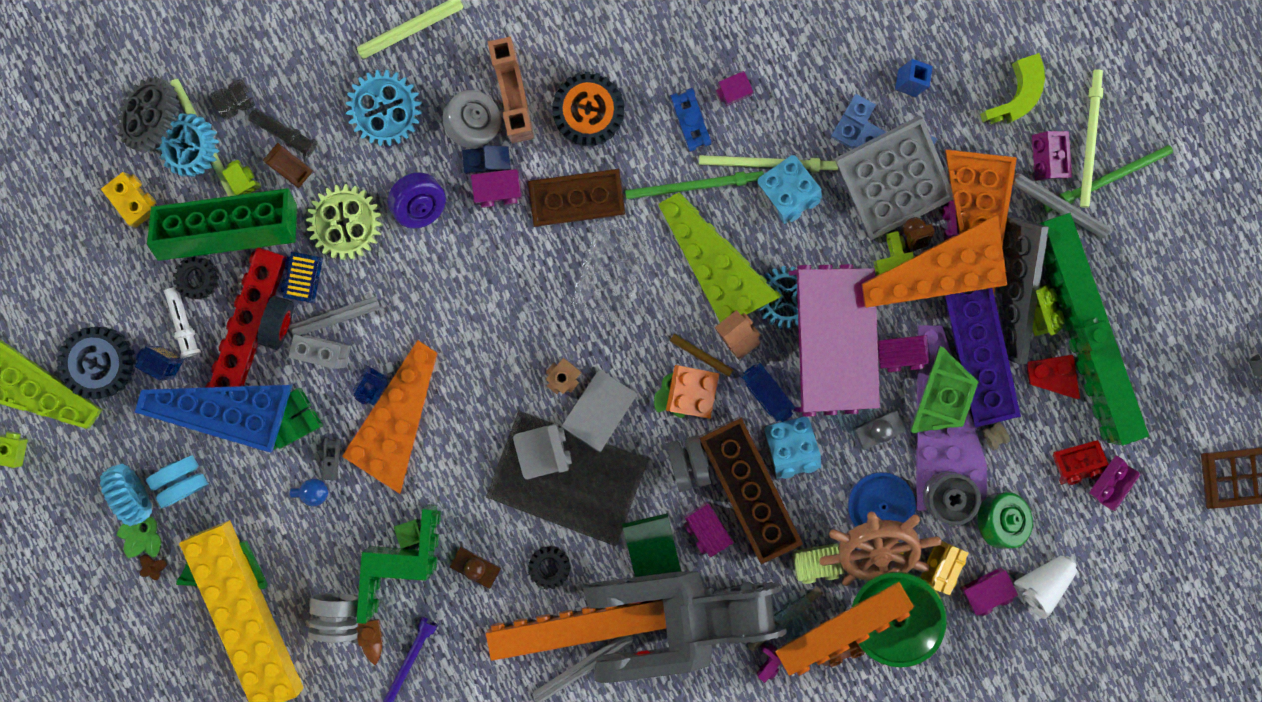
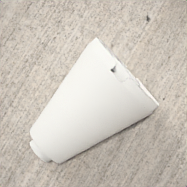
(1046, 585)

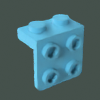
(790, 189)
(793, 447)

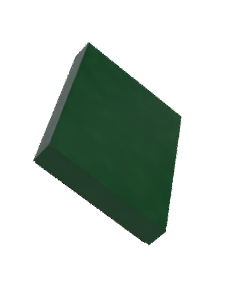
(651, 546)

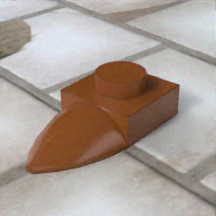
(370, 639)

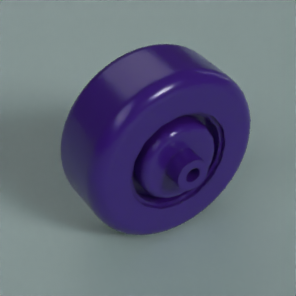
(416, 200)

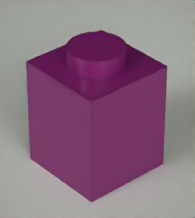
(734, 89)

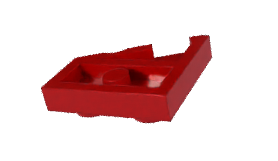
(1054, 375)

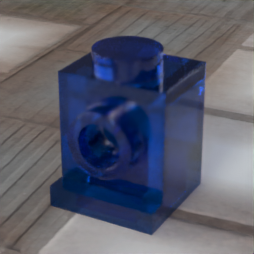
(374, 378)

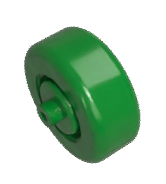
(1005, 520)

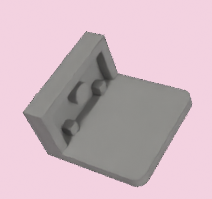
(542, 451)

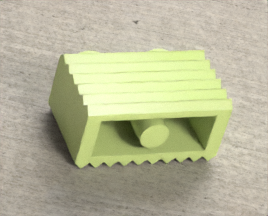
(808, 566)

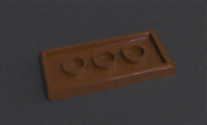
(576, 197)

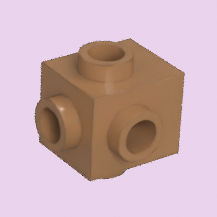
(566, 368)

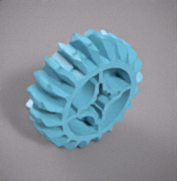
(195, 133)
(770, 310)
(125, 494)

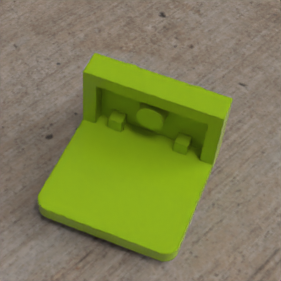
(1047, 317)

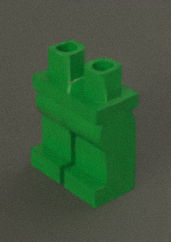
(300, 426)

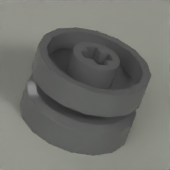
(689, 463)
(965, 498)

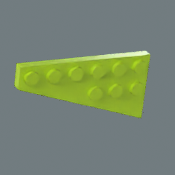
(35, 390)

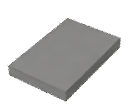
(599, 410)

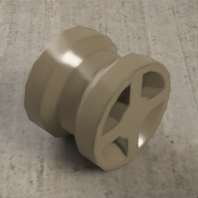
(996, 436)

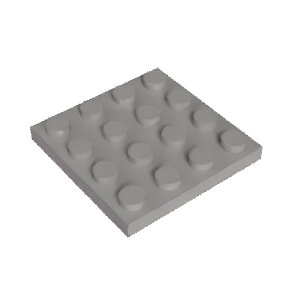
(895, 177)

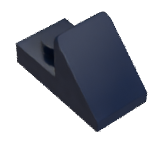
(486, 159)

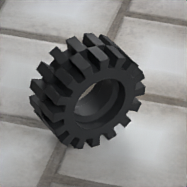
(185, 269)
(549, 553)

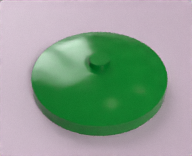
(913, 638)

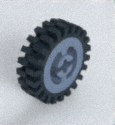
(82, 374)

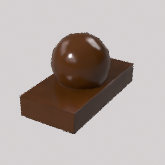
(288, 165)
(917, 234)
(475, 567)

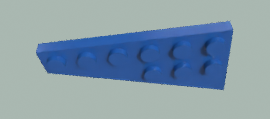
(232, 413)

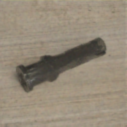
(291, 137)

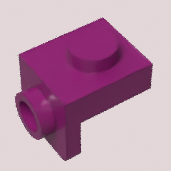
(770, 667)

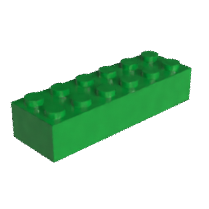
(222, 224)

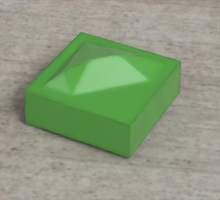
(408, 533)

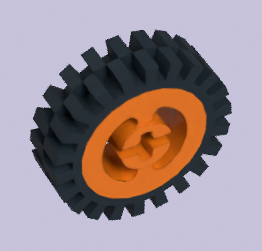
(593, 86)

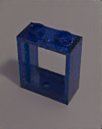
(767, 392)

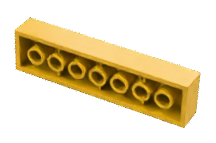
(241, 614)

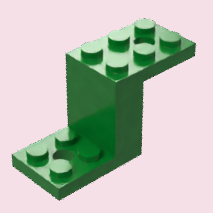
(397, 563)

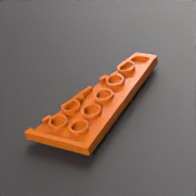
(954, 266)
(390, 430)

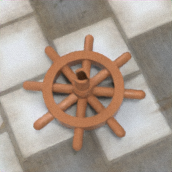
(879, 546)

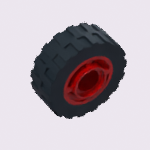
(275, 322)

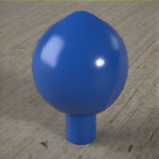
(312, 492)

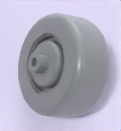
(471, 119)

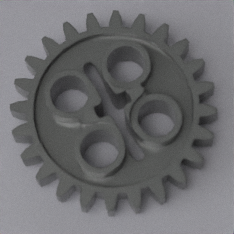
(147, 114)

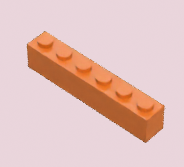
(844, 629)

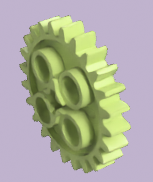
(324, 227)

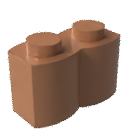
(738, 334)

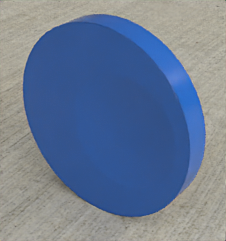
(883, 494)

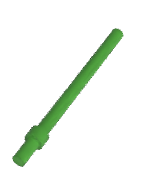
(1117, 174)
(739, 179)

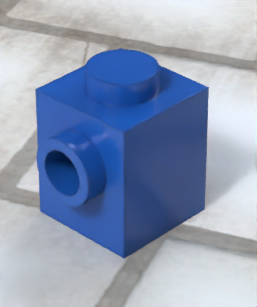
(913, 78)

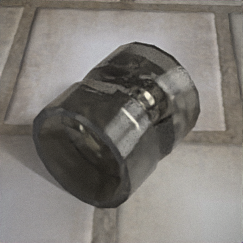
(230, 100)

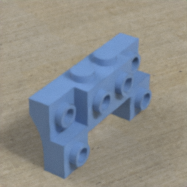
(853, 126)

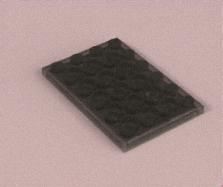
(586, 498)

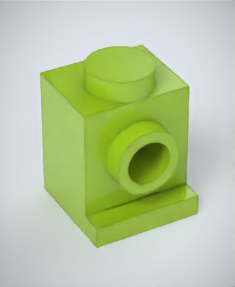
(240, 178)

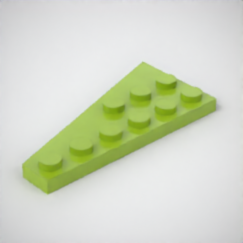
(718, 266)

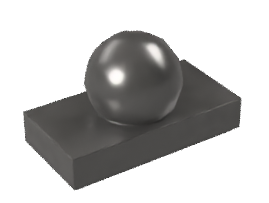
(879, 429)

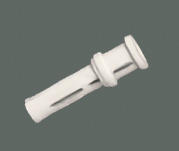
(188, 333)

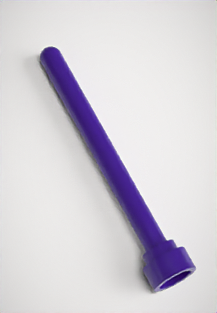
(424, 631)

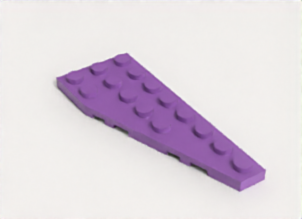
(947, 448)

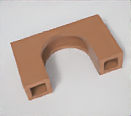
(509, 76)

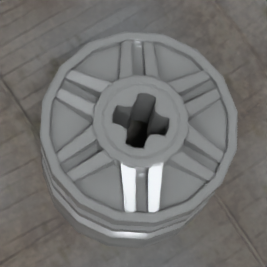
(333, 623)

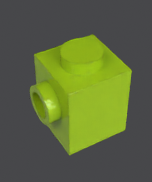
(12, 449)

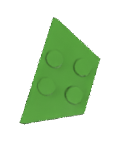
(945, 395)

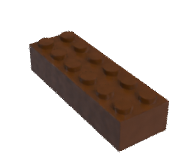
(750, 490)

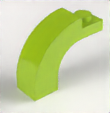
(1030, 85)

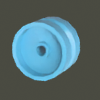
(177, 482)

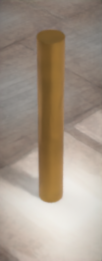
(700, 354)

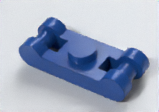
(690, 119)

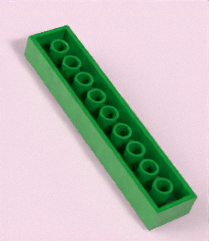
(1079, 301)

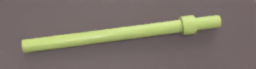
(1095, 95)
(813, 164)

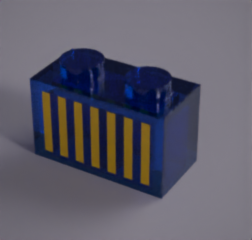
(301, 277)
(158, 362)

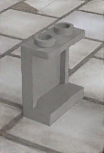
(319, 351)

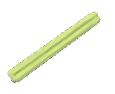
(409, 28)

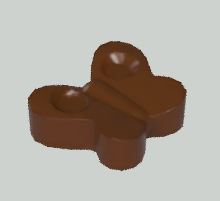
(151, 567)

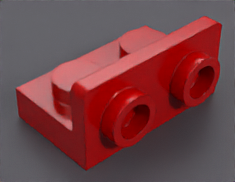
(1080, 462)

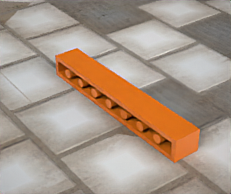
(574, 628)

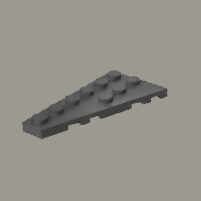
(1023, 260)

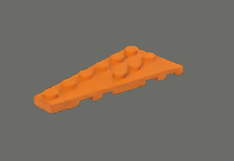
(980, 187)

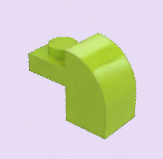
(896, 245)

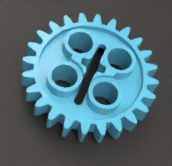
(375, 88)

